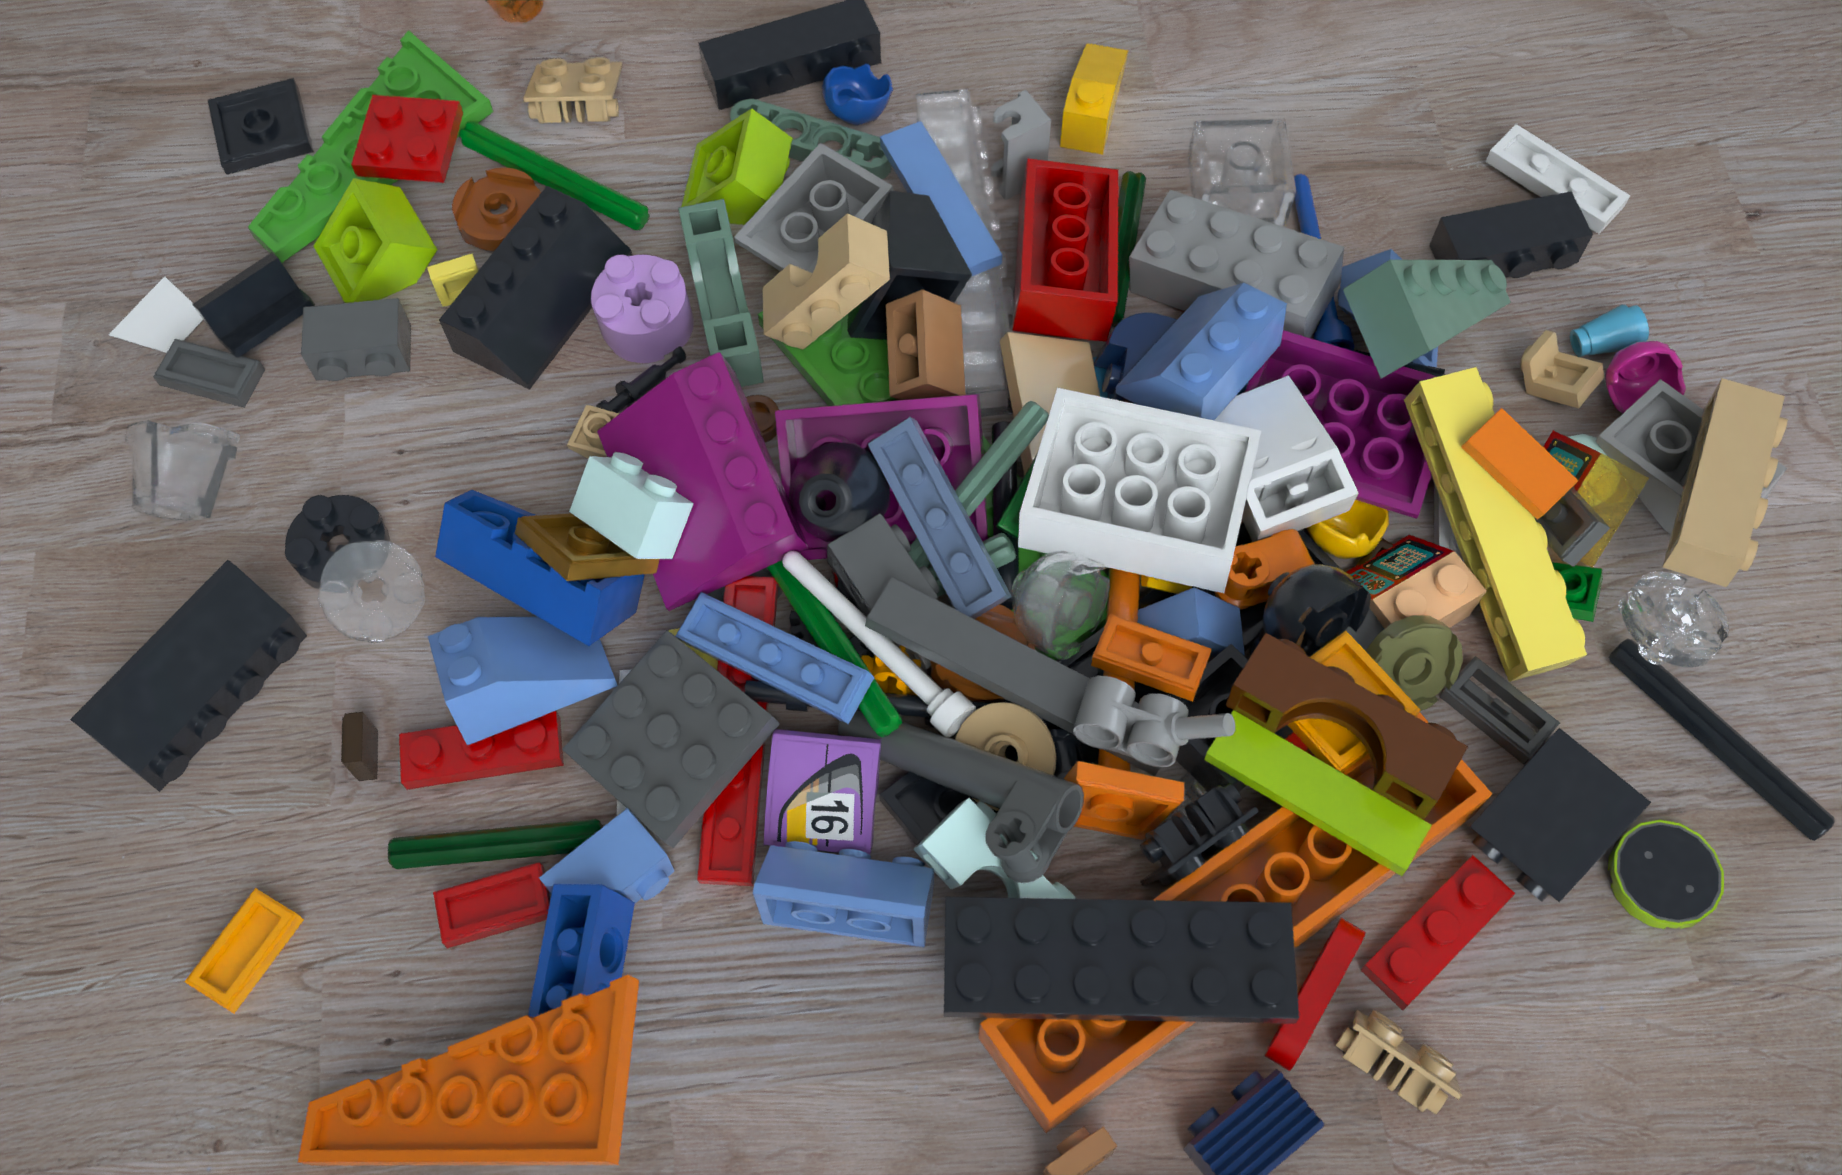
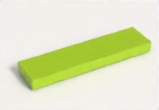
(1319, 794)

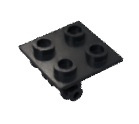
(1179, 844)

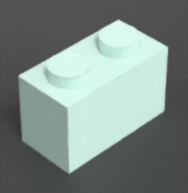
(631, 506)

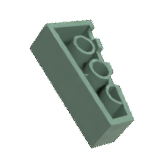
(1421, 304)

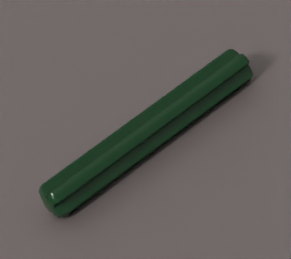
(1129, 214)
(490, 844)

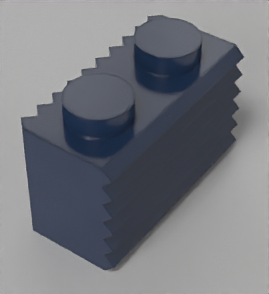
(1254, 1132)

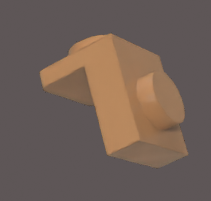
(1081, 1152)

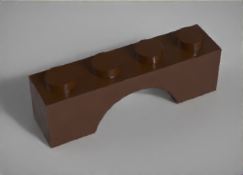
(1407, 755)

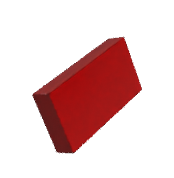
(492, 905)

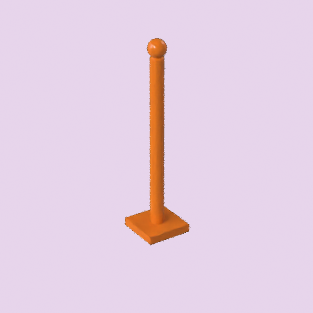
(1113, 796)

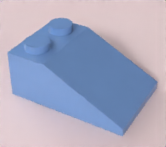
(513, 671)

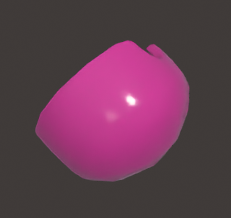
(1639, 369)

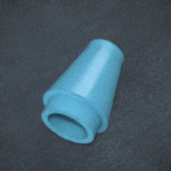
(1610, 331)

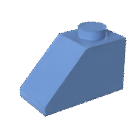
(618, 857)

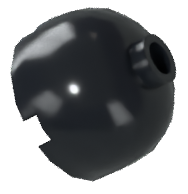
(1314, 606)

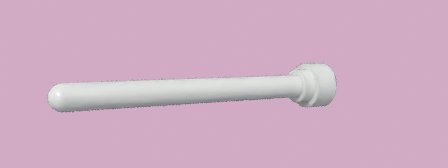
(945, 707)

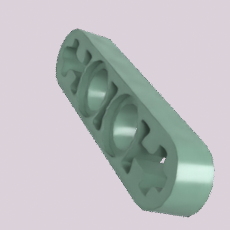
(819, 131)

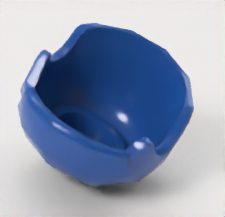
(856, 94)

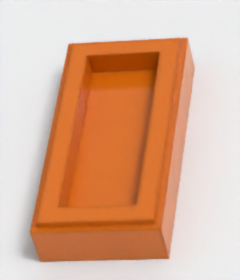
(1519, 463)

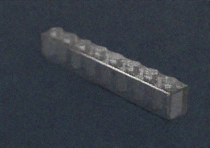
(983, 300)

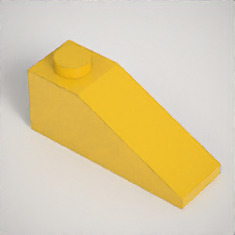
(1092, 98)

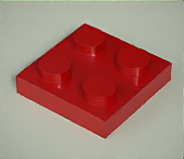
(407, 138)

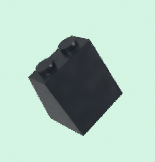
(919, 259)
(1557, 817)

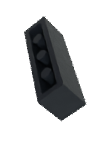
(789, 52)

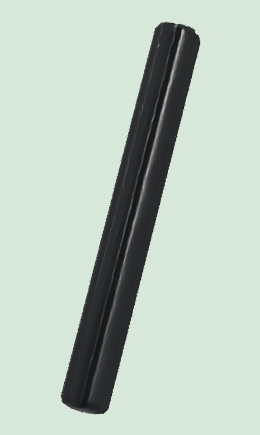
(1723, 741)

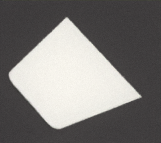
(159, 318)

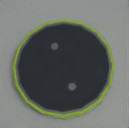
(1666, 874)

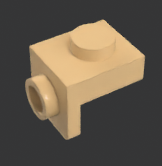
(1557, 374)

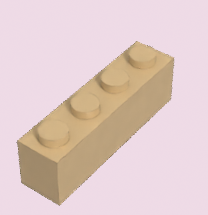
(1726, 483)

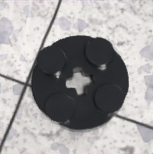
(321, 521)

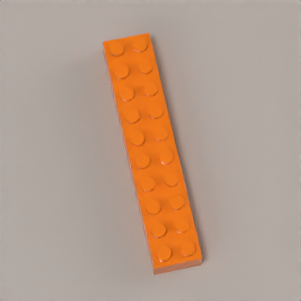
(1282, 859)

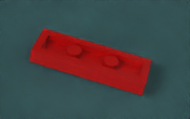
(444, 757)
(1437, 932)

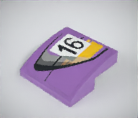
(822, 790)

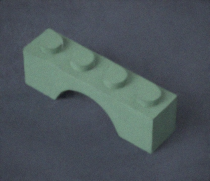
(720, 289)

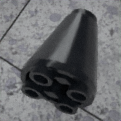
(854, 480)

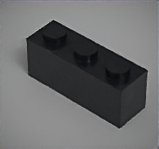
(1517, 235)

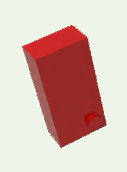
(1067, 251)

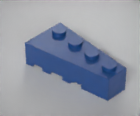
(482, 543)

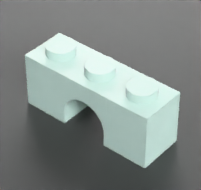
(960, 848)

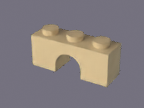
(848, 270)

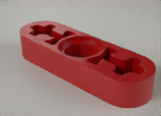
(1316, 993)

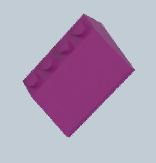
(1360, 415)
(947, 422)
(708, 444)

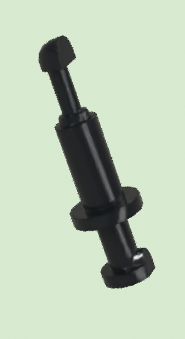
(630, 392)

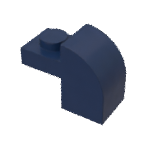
(1127, 346)

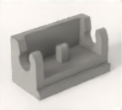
(1022, 140)

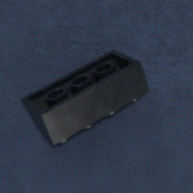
(532, 289)
(191, 676)

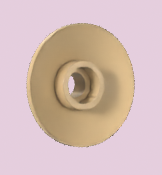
(1006, 724)

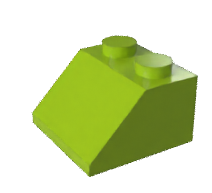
(739, 164)
(374, 243)

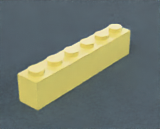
(1494, 531)

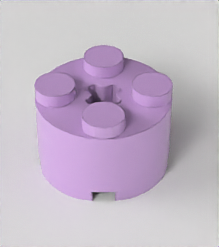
(642, 307)

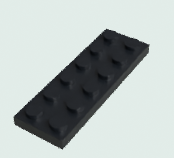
(1120, 960)

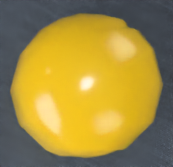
(1352, 532)

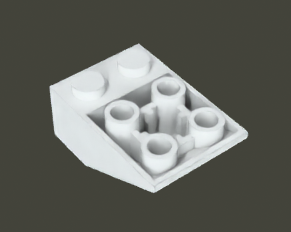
(1296, 466)

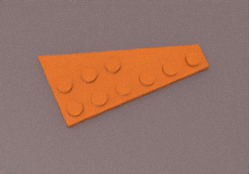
(509, 1096)

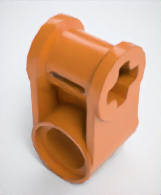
(1259, 564)

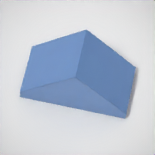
(1198, 619)

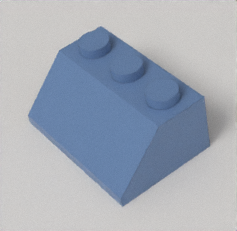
(1208, 353)
(845, 893)

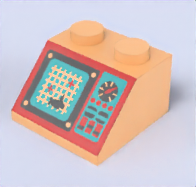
(1419, 581)

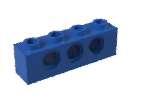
(581, 944)

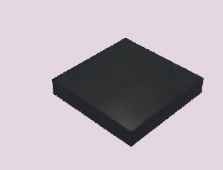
(260, 126)

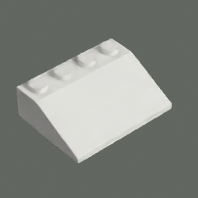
(1139, 489)

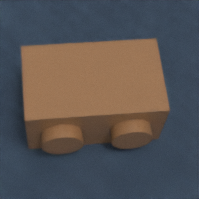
(924, 347)

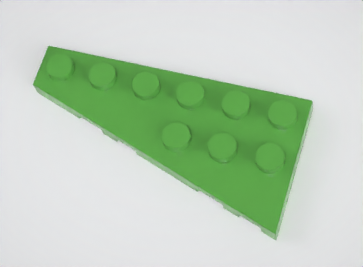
(303, 208)

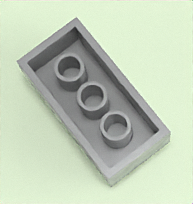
(1207, 248)

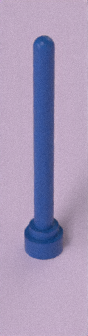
(1330, 329)

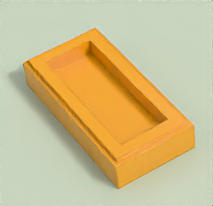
(244, 950)

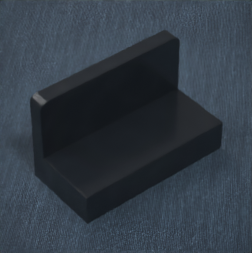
(253, 305)

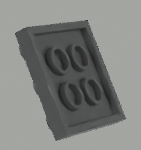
(670, 738)

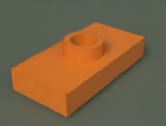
(1151, 657)

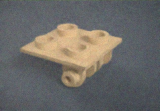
(567, 82)
(1429, 1067)

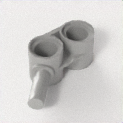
(1146, 733)

